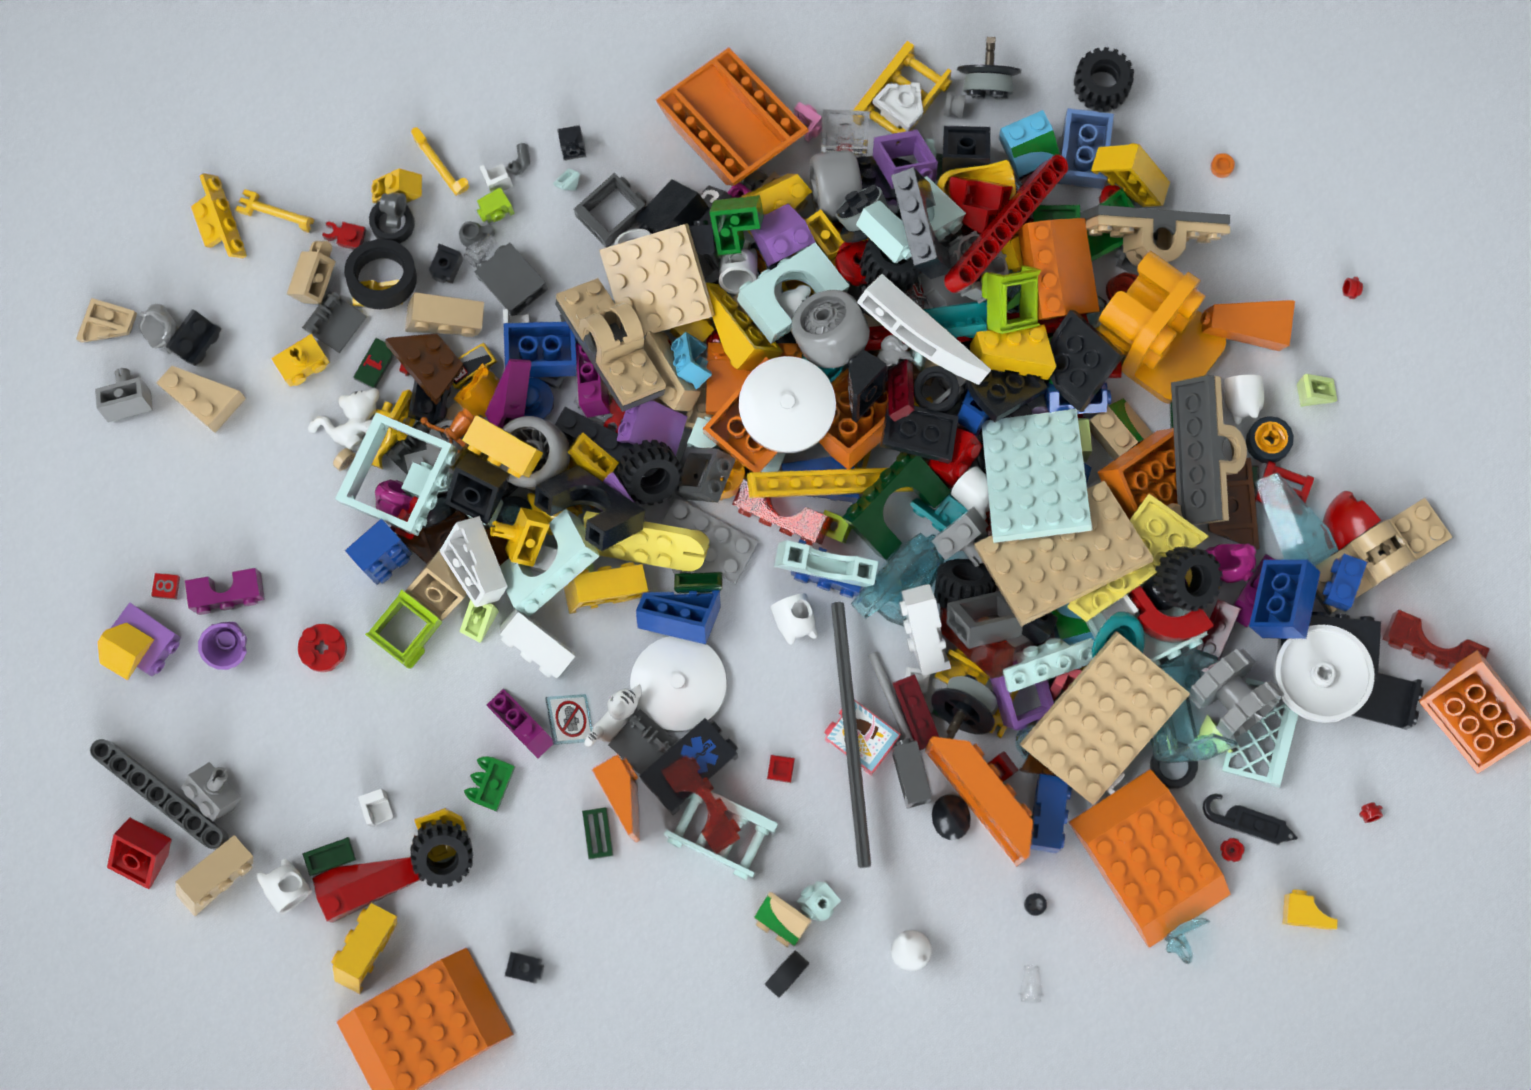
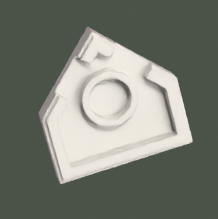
(900, 104)

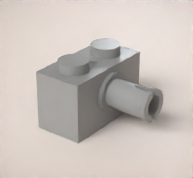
(123, 398)
(961, 536)
(211, 791)

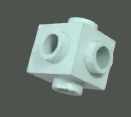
(818, 901)

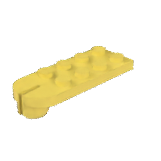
(660, 546)

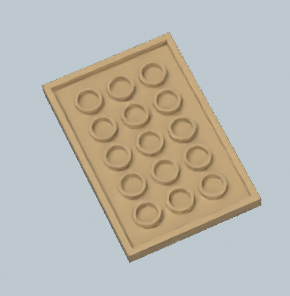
(1057, 569)
(1104, 718)

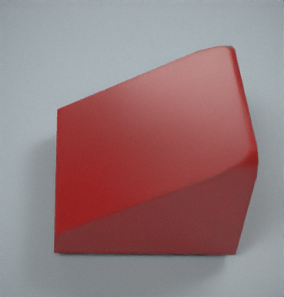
(1004, 766)

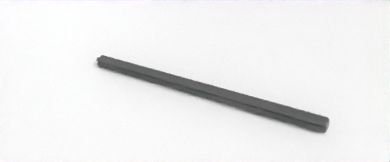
(851, 735)

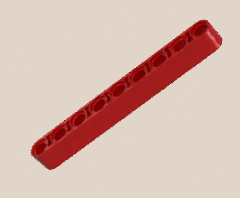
(1005, 224)

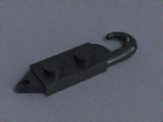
(1250, 822)

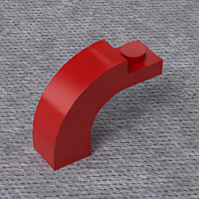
(1166, 627)

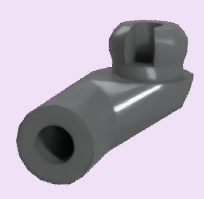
(522, 162)

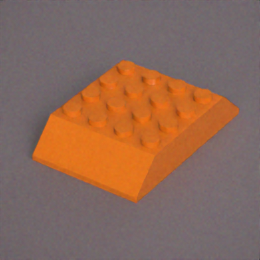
(730, 117)
(985, 794)
(1150, 857)
(425, 1025)

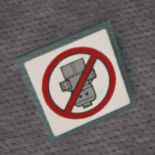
(568, 718)

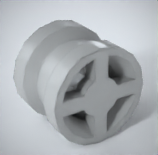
(954, 105)

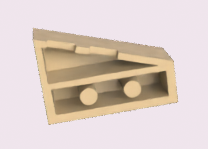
(444, 315)
(202, 397)
(213, 875)

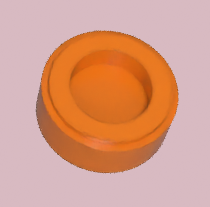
(1222, 165)

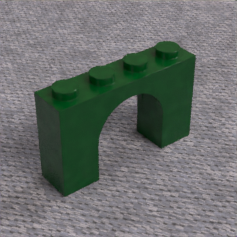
(867, 513)

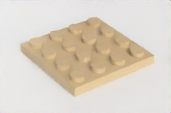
(659, 279)

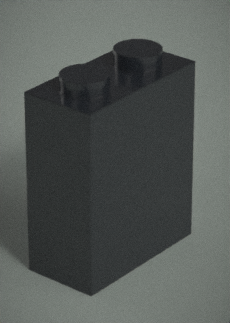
(671, 208)

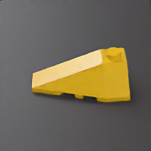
(738, 335)

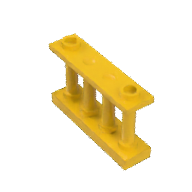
(892, 74)

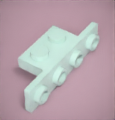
(1047, 662)

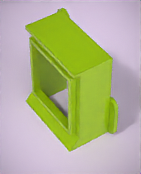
(995, 291)
(415, 649)

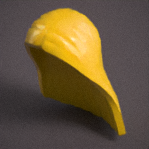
(998, 172)

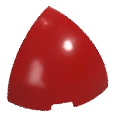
(979, 200)
(1348, 518)

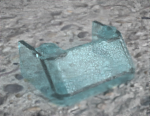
(1178, 737)

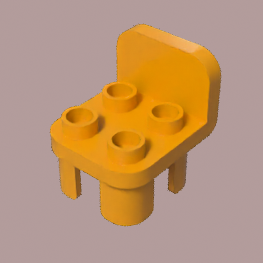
(1160, 328)

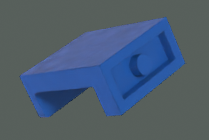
(1056, 402)

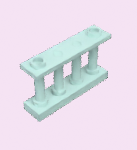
(741, 816)

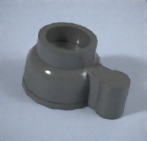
(394, 206)
(472, 232)

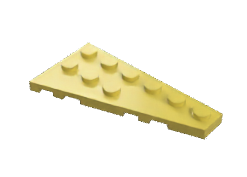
(1160, 531)

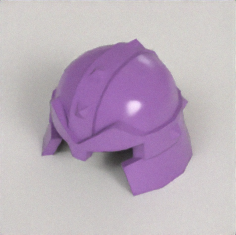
(222, 645)

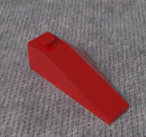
(357, 886)

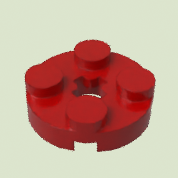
(846, 263)
(330, 658)

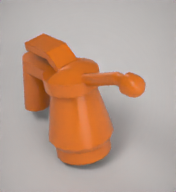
(457, 429)

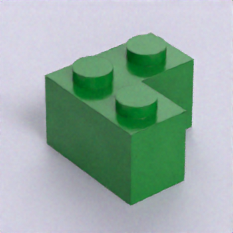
(731, 218)

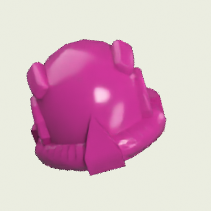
(391, 498)
(1235, 561)

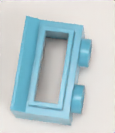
(685, 351)

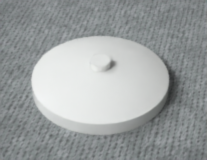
(787, 404)
(1324, 674)
(679, 683)

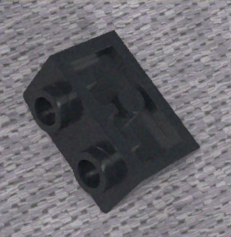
(194, 338)
(423, 406)

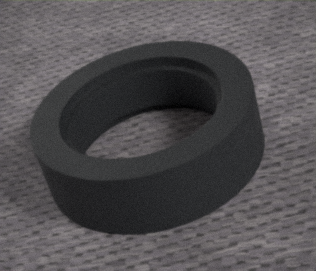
(375, 250)

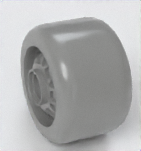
(831, 179)
(830, 328)
(546, 438)

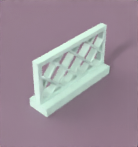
(1280, 751)

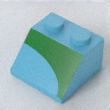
(1029, 143)
(1070, 626)

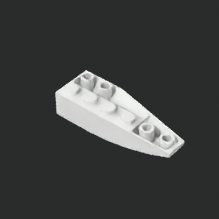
(920, 330)

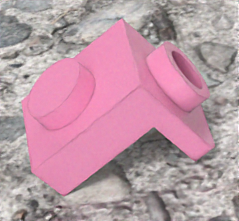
(810, 118)

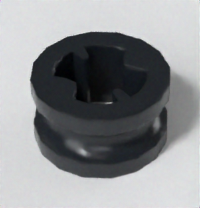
(1034, 896)

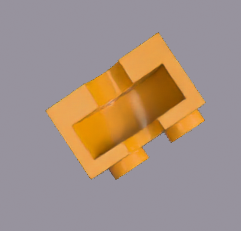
(479, 392)
(734, 481)

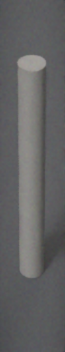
(890, 696)

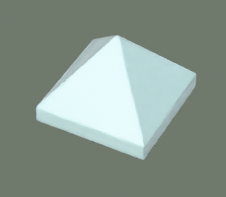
(568, 180)
(919, 360)

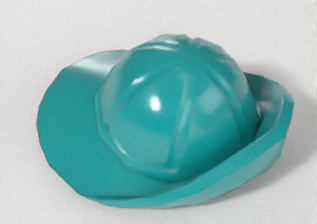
(1125, 625)

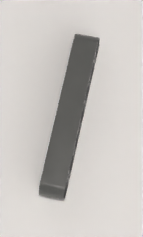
(149, 788)

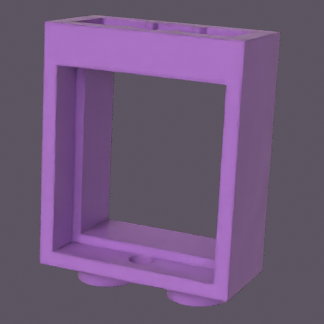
(910, 144)
(1007, 709)

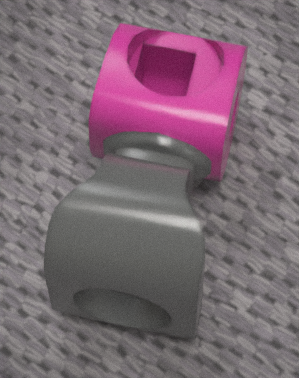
(748, 184)

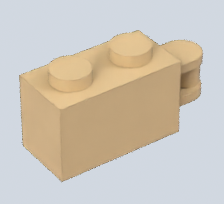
(312, 274)

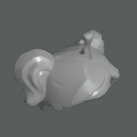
(157, 326)
(893, 352)

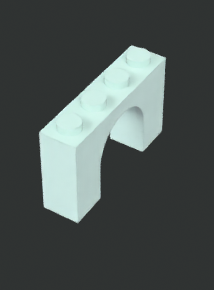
(889, 232)
(758, 297)
(572, 557)

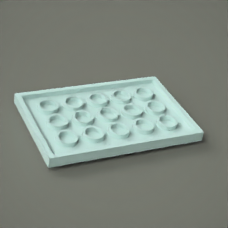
(1035, 476)

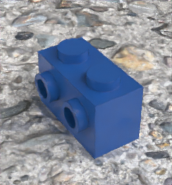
(1344, 583)

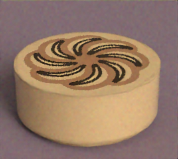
(344, 459)

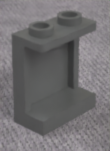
(511, 279)

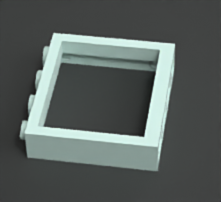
(365, 457)

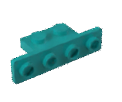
(961, 318)
(945, 514)

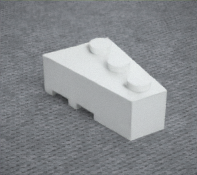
(474, 562)
(924, 629)
(536, 643)

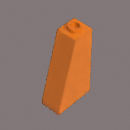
(1254, 323)

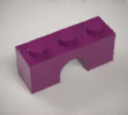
(245, 589)

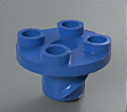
(539, 399)

